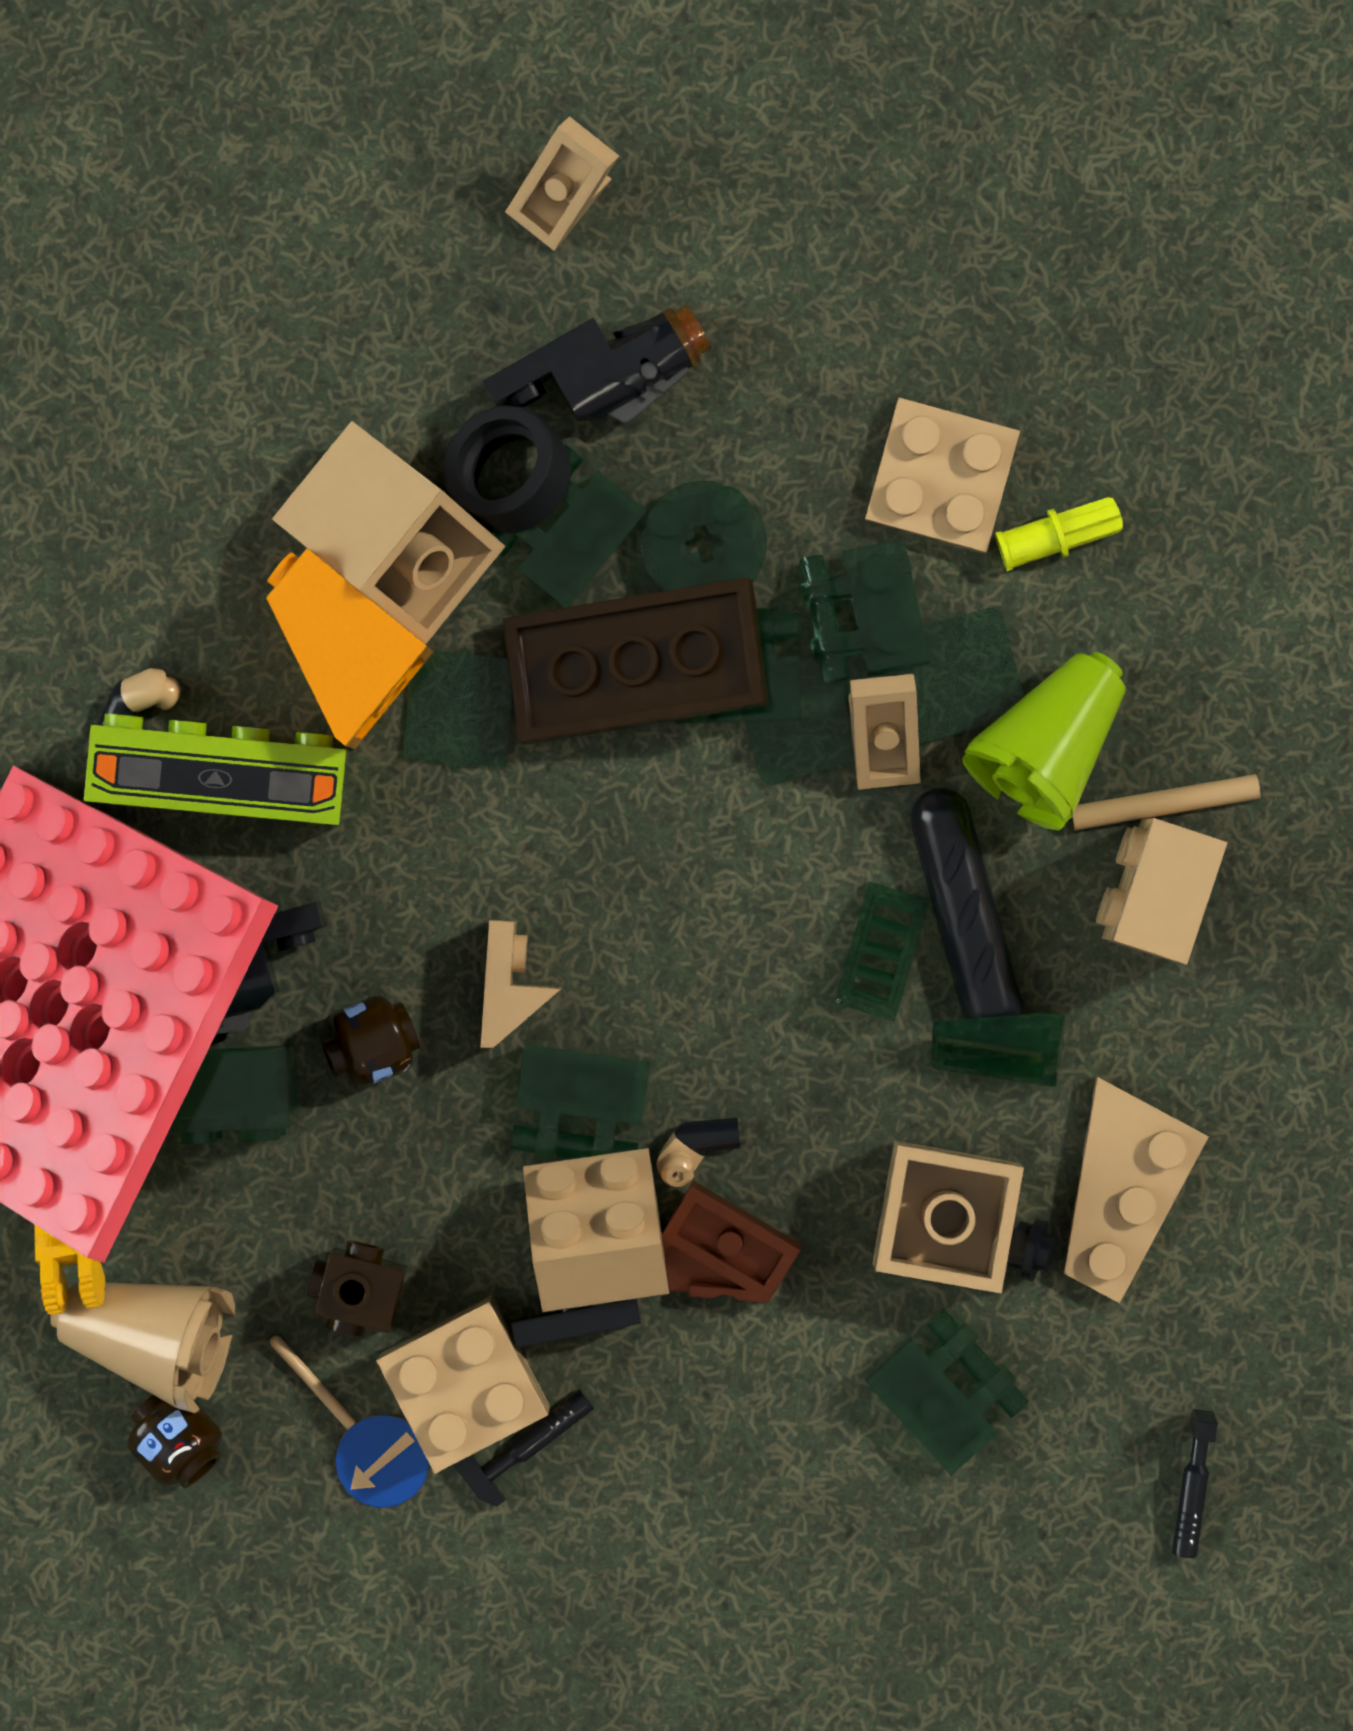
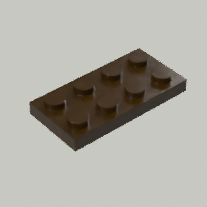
(636, 661)

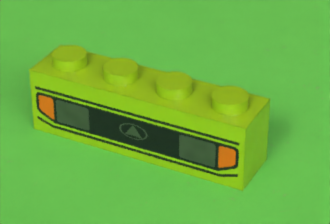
(215, 773)

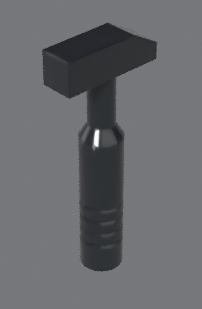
(523, 1447)
(1194, 1486)

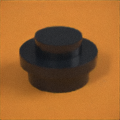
(1032, 1249)

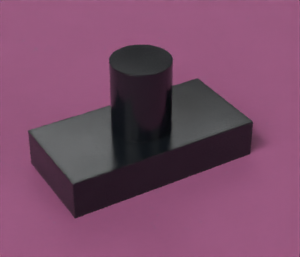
(575, 1322)

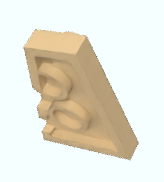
(1125, 1187)

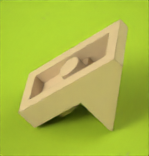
(562, 183)
(885, 731)
(507, 1003)

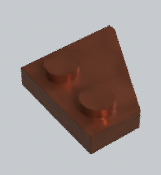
(724, 1250)

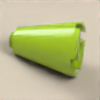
(1050, 740)

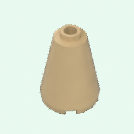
(153, 1337)

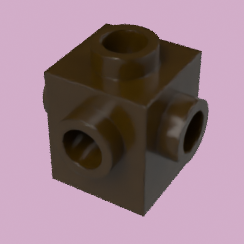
(380, 1280)

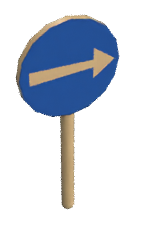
(377, 1455)

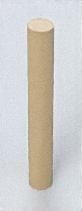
(1166, 802)

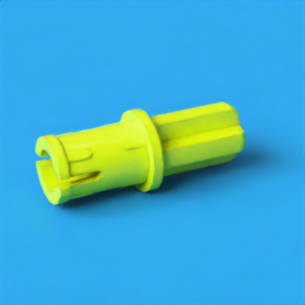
(1059, 532)

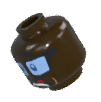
(370, 1041)
(174, 1442)

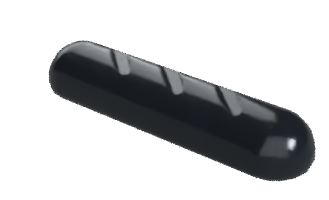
(964, 905)

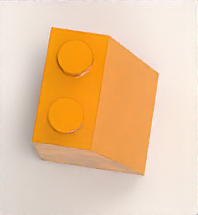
(344, 644)

